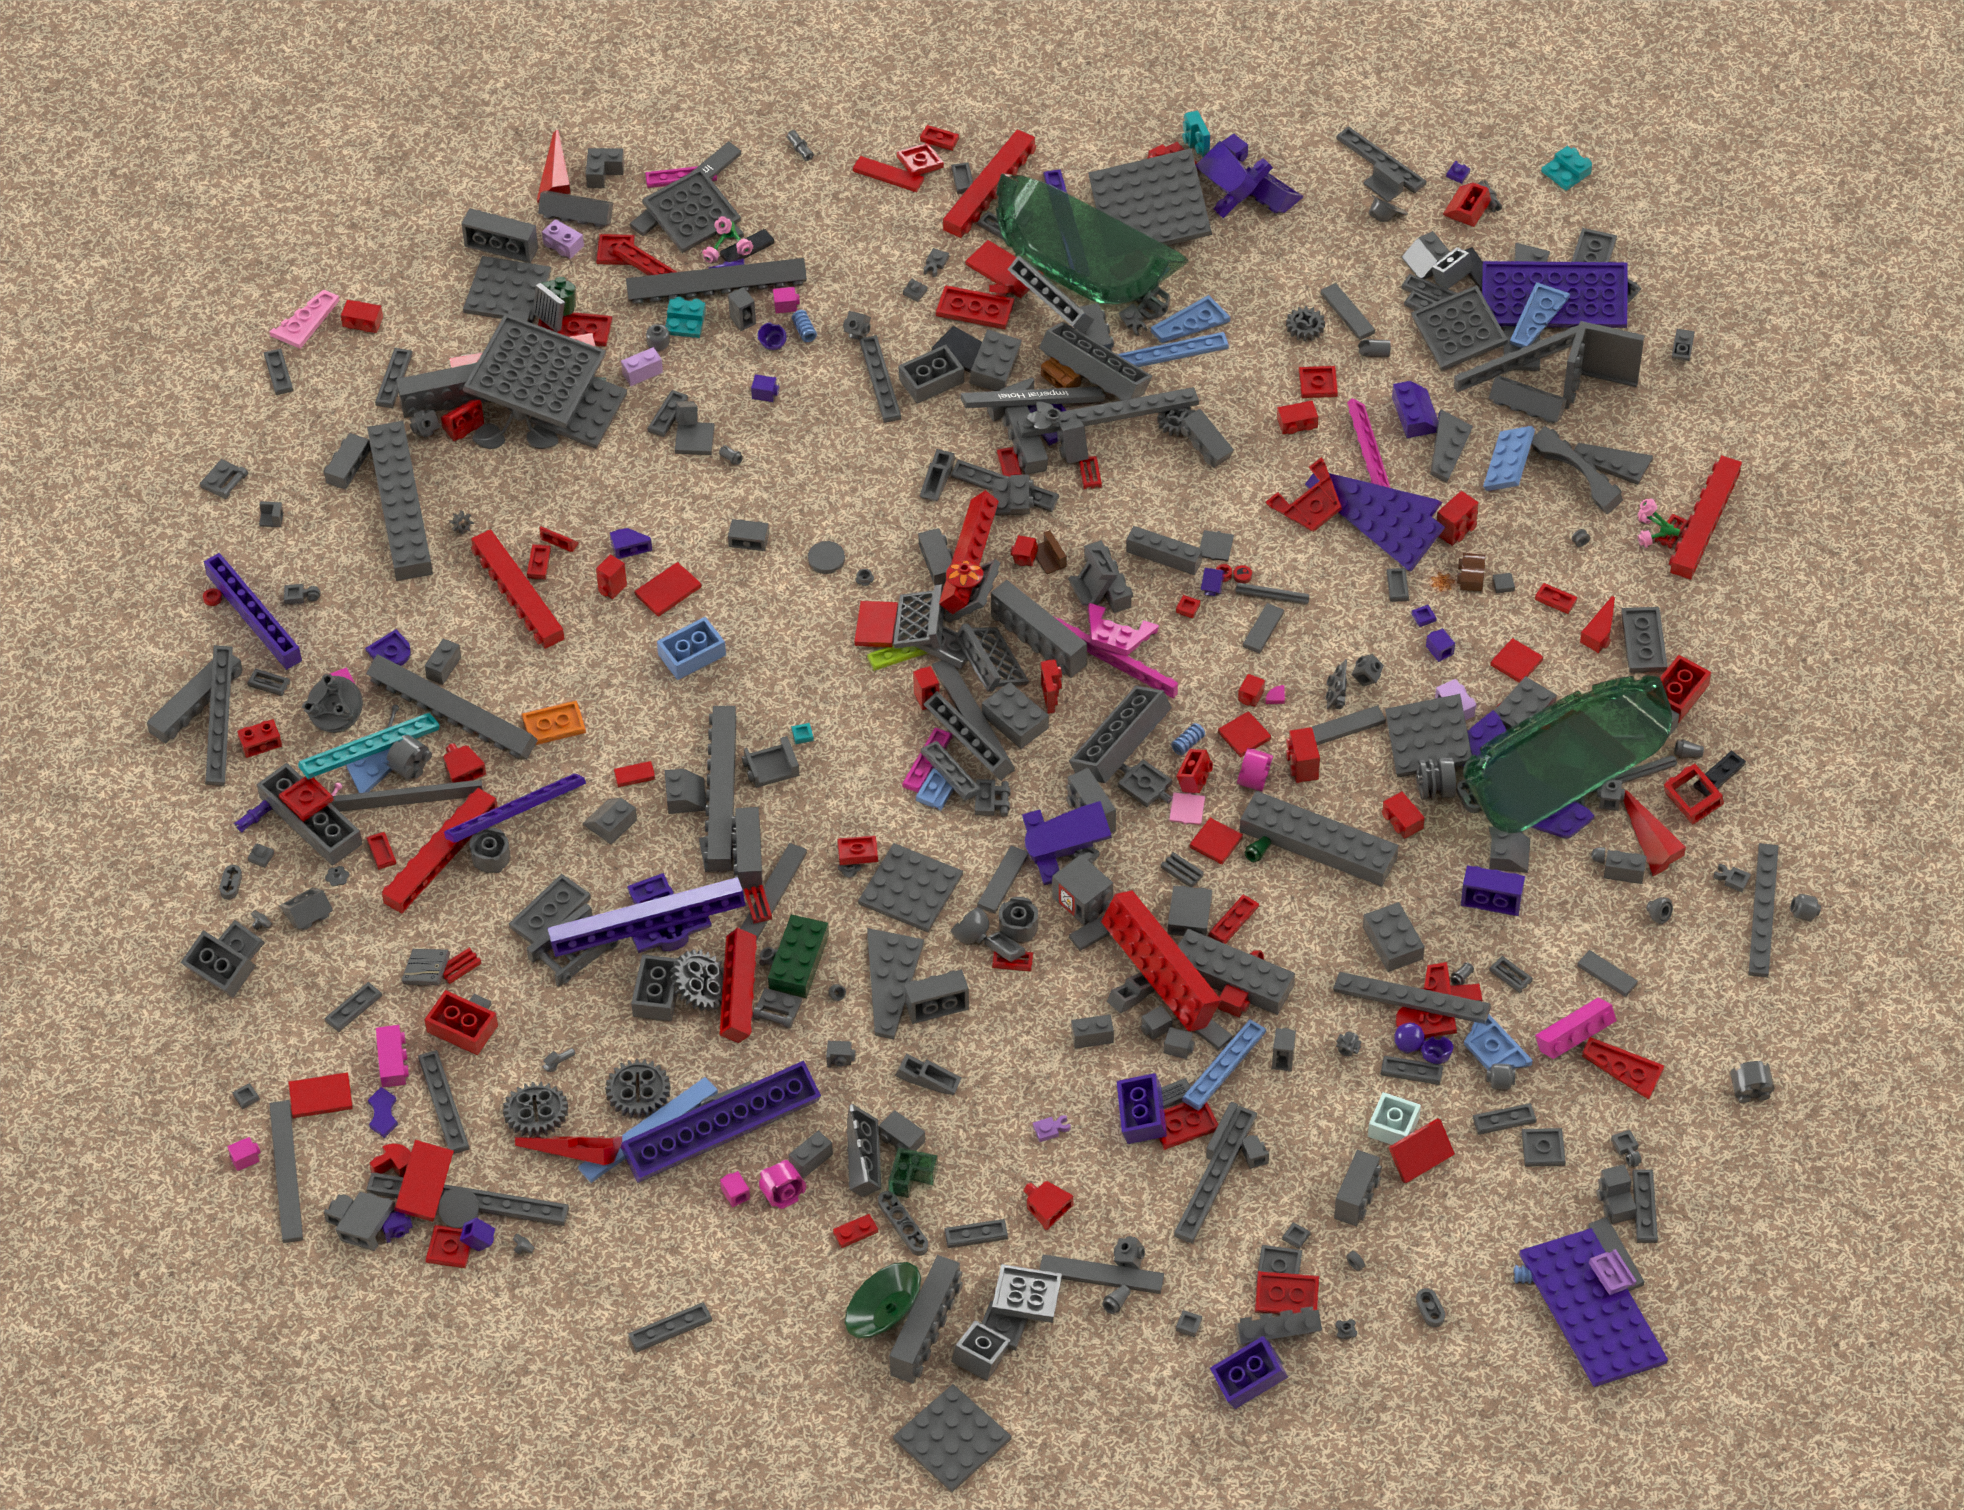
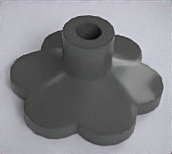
(337, 876)
(260, 919)
(523, 1244)

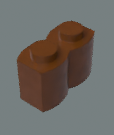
(1472, 572)

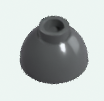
(1660, 909)

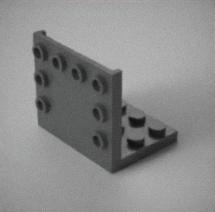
(1603, 355)

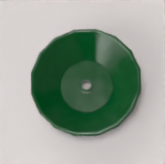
(883, 1300)

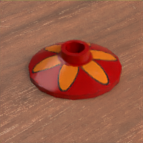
(964, 574)

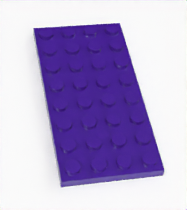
(1595, 290)
(1601, 1328)

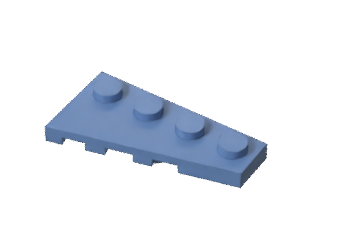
(1538, 312)
(1192, 319)

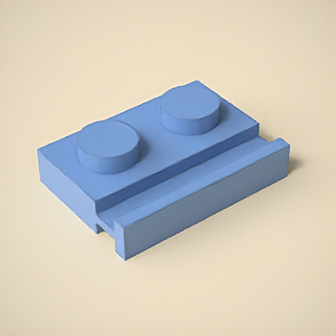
(934, 791)

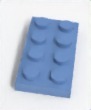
(1509, 458)

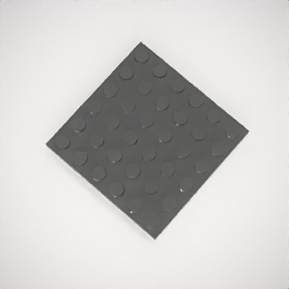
(1155, 197)
(534, 371)

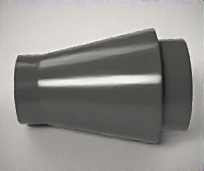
(1688, 749)
(1114, 1301)

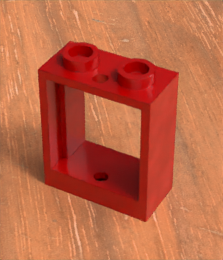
(1704, 807)

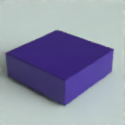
(1423, 615)

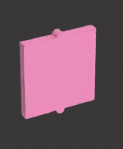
(1187, 808)

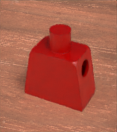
(463, 764)
(1047, 1202)

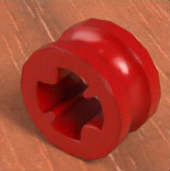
(1227, 569)

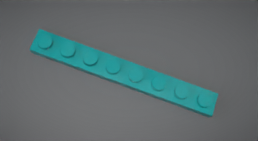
(367, 745)

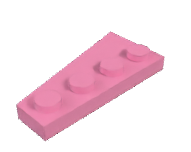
(306, 320)

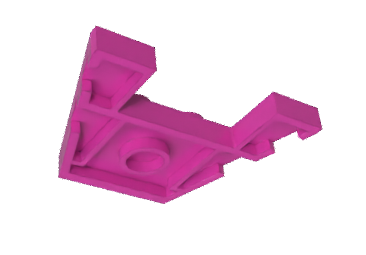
(1116, 637)

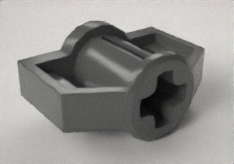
(1154, 304)

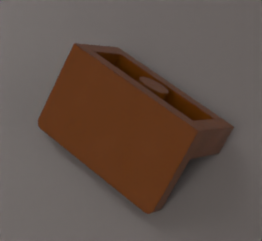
(1050, 554)

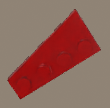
(1433, 1024)
(1625, 1066)

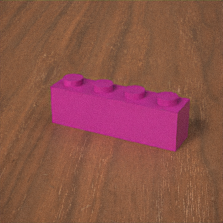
(1575, 1028)

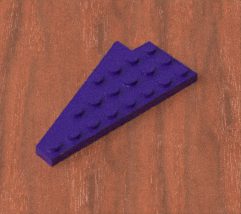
(1389, 517)

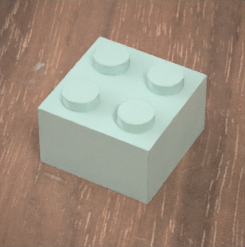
(1393, 1119)

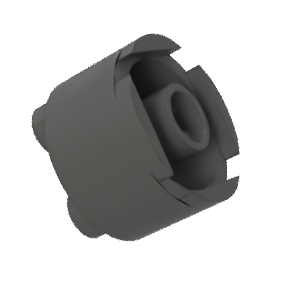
(408, 757)
(490, 850)
(1018, 919)
(1752, 1081)

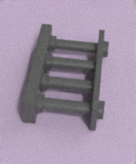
(540, 947)

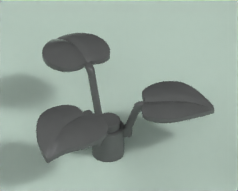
(491, 437)

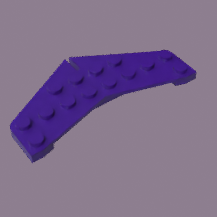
(1564, 822)

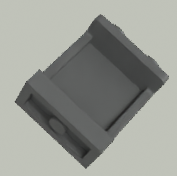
(1094, 578)
(771, 764)
(1189, 910)
(364, 1220)

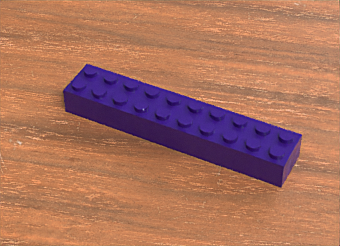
(720, 1121)

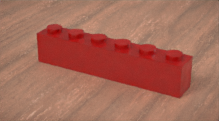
(738, 985)

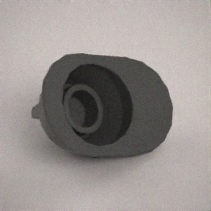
(1383, 210)

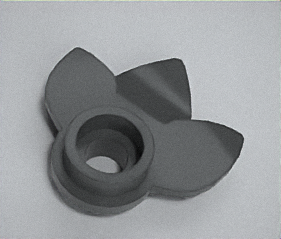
(1044, 416)

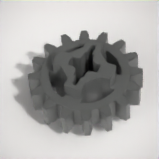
(1305, 323)
(1172, 419)

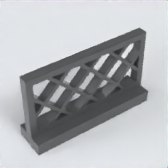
(934, 618)
(983, 661)

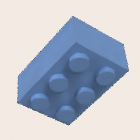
(691, 648)

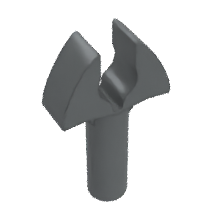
(554, 1059)

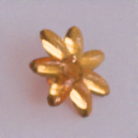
(1442, 581)

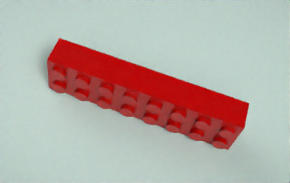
(1160, 961)

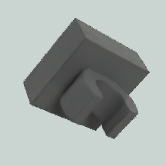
(915, 290)
(260, 855)

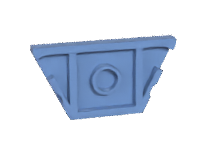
(369, 771)
(1493, 1045)

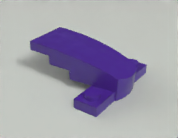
(1231, 176)
(1063, 835)
(667, 938)

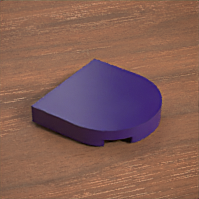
(392, 647)

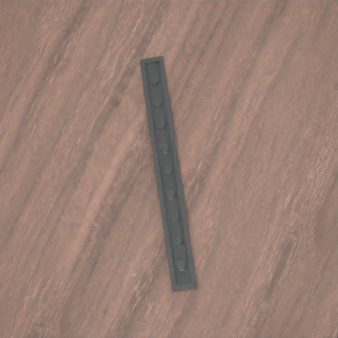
(1119, 410)
(489, 1202)

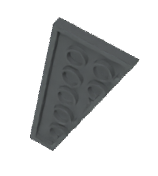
(892, 965)

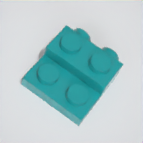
(1196, 133)
(1567, 168)
(685, 317)

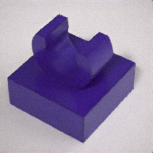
(1458, 172)

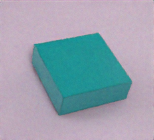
(802, 733)

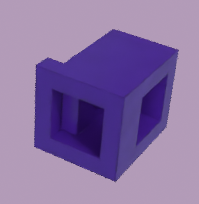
(396, 1226)

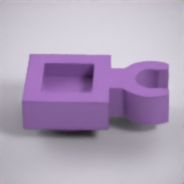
(1048, 1129)

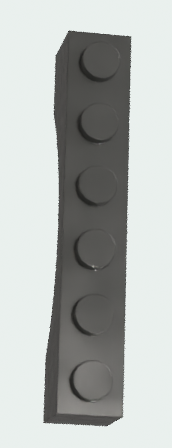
(1551, 447)

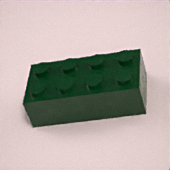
(798, 956)

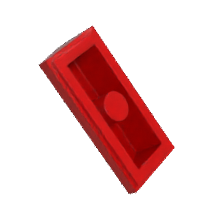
(557, 539)

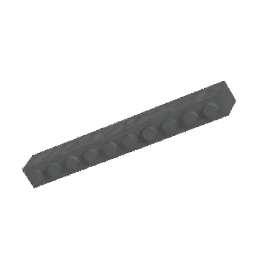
(716, 279)
(452, 707)
(721, 788)

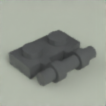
(985, 801)

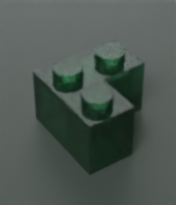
(911, 1167)

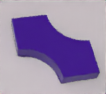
(382, 1104)

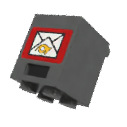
(1082, 889)

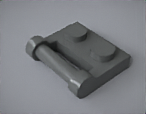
(220, 475)
(779, 1003)

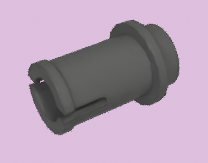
(734, 456)
(1459, 977)

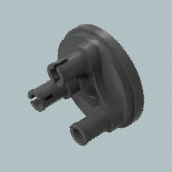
(334, 704)

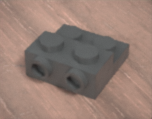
(1013, 495)

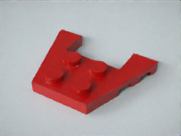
(1315, 505)

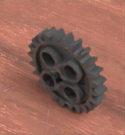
(699, 979)
(619, 1089)
(551, 1109)

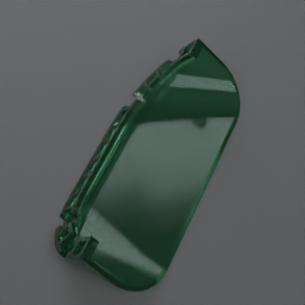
(1080, 243)
(1568, 750)

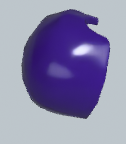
(772, 336)
(1409, 1037)
(1437, 1051)

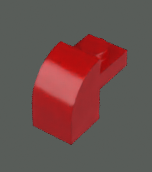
(394, 1156)

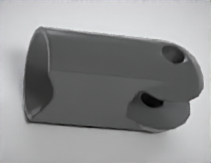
(1374, 348)

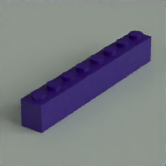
(252, 611)

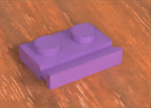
(1612, 1272)

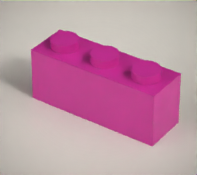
(391, 1056)

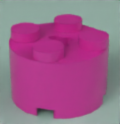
(1254, 769)
(781, 1184)

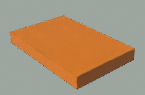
(554, 722)

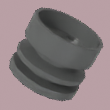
(1436, 778)

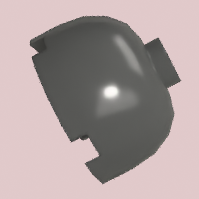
(972, 927)

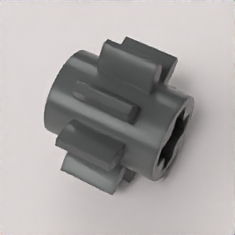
(458, 518)
(1348, 1044)

